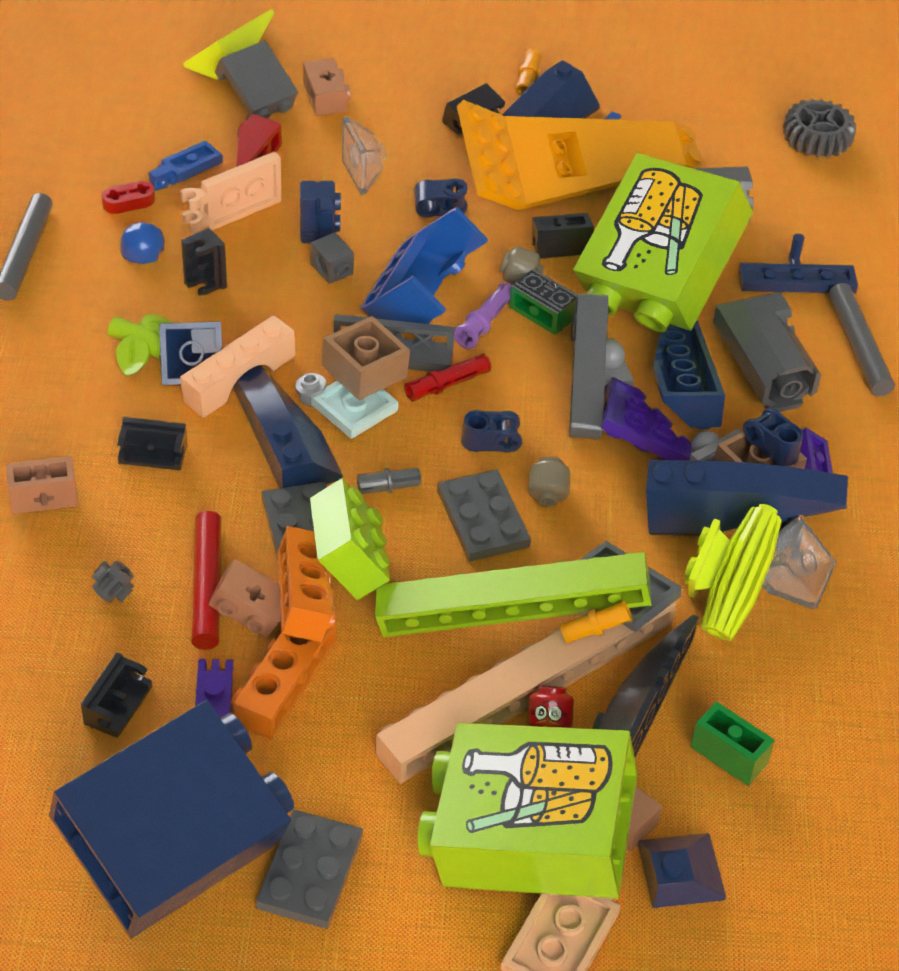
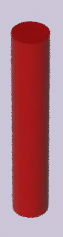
(205, 579)

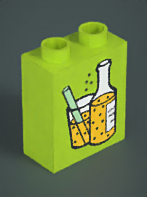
(664, 242)
(532, 809)

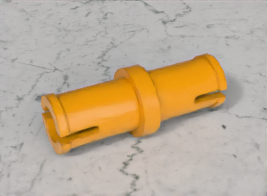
(528, 72)
(596, 622)

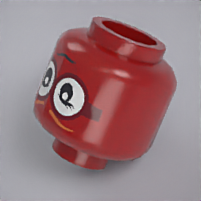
(551, 707)

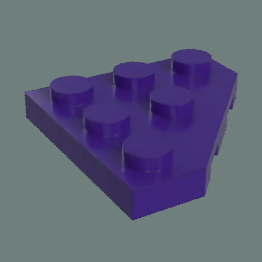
(631, 419)

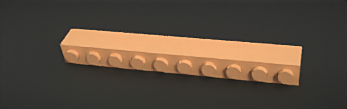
(503, 692)

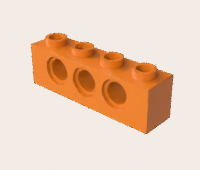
(304, 587)
(283, 676)

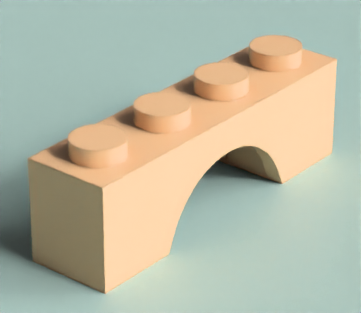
(211, 381)

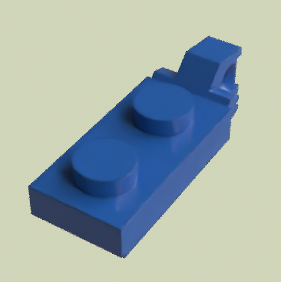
(185, 165)

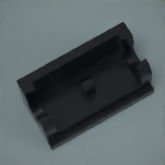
(482, 96)
(561, 234)
(204, 261)
(152, 443)
(115, 696)

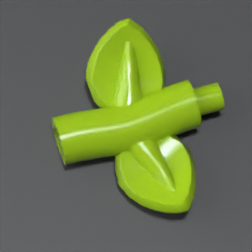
(136, 341)

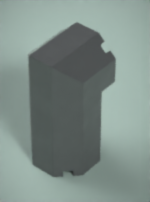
(768, 350)

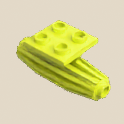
(733, 569)

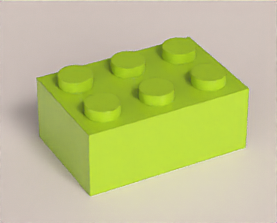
(350, 539)

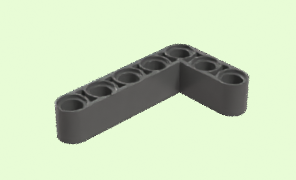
(589, 361)

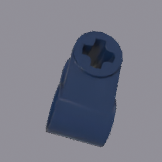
(438, 198)
(489, 431)
(776, 436)

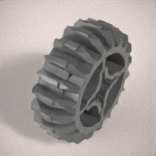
(819, 128)

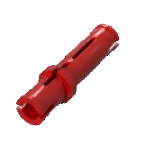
(437, 381)

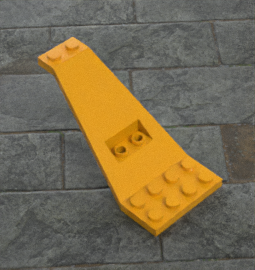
(553, 159)

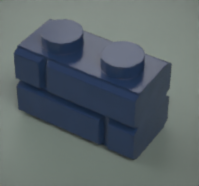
(318, 209)

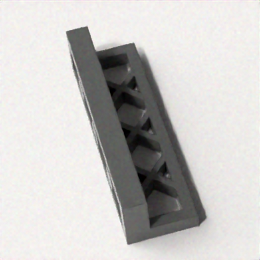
(424, 352)

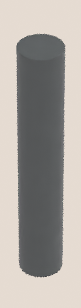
(24, 245)
(861, 340)

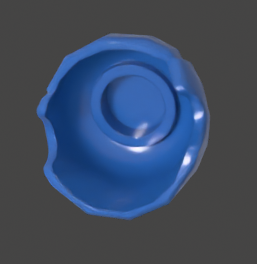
(142, 243)

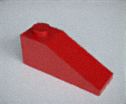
(257, 138)

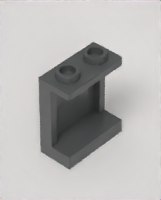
(258, 80)

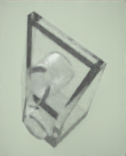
(361, 154)
(799, 566)

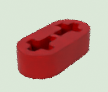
(128, 197)

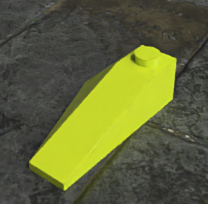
(243, 37)

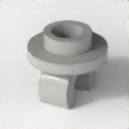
(310, 386)

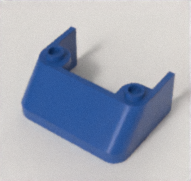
(419, 267)

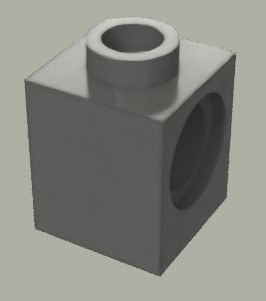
(331, 258)

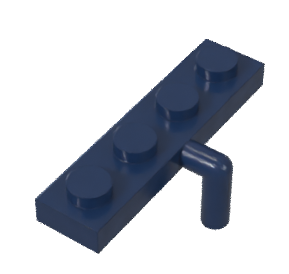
(795, 276)

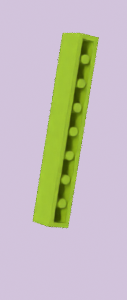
(512, 594)

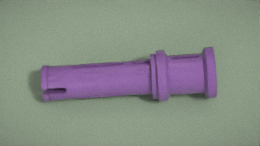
(479, 321)

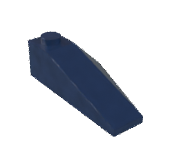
(557, 94)

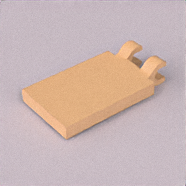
(234, 193)
(561, 934)

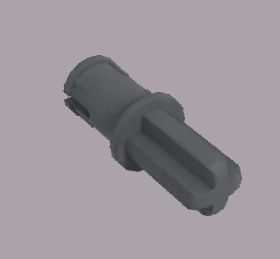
(388, 480)

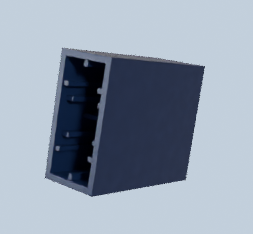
(171, 815)

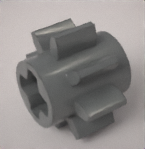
(113, 581)

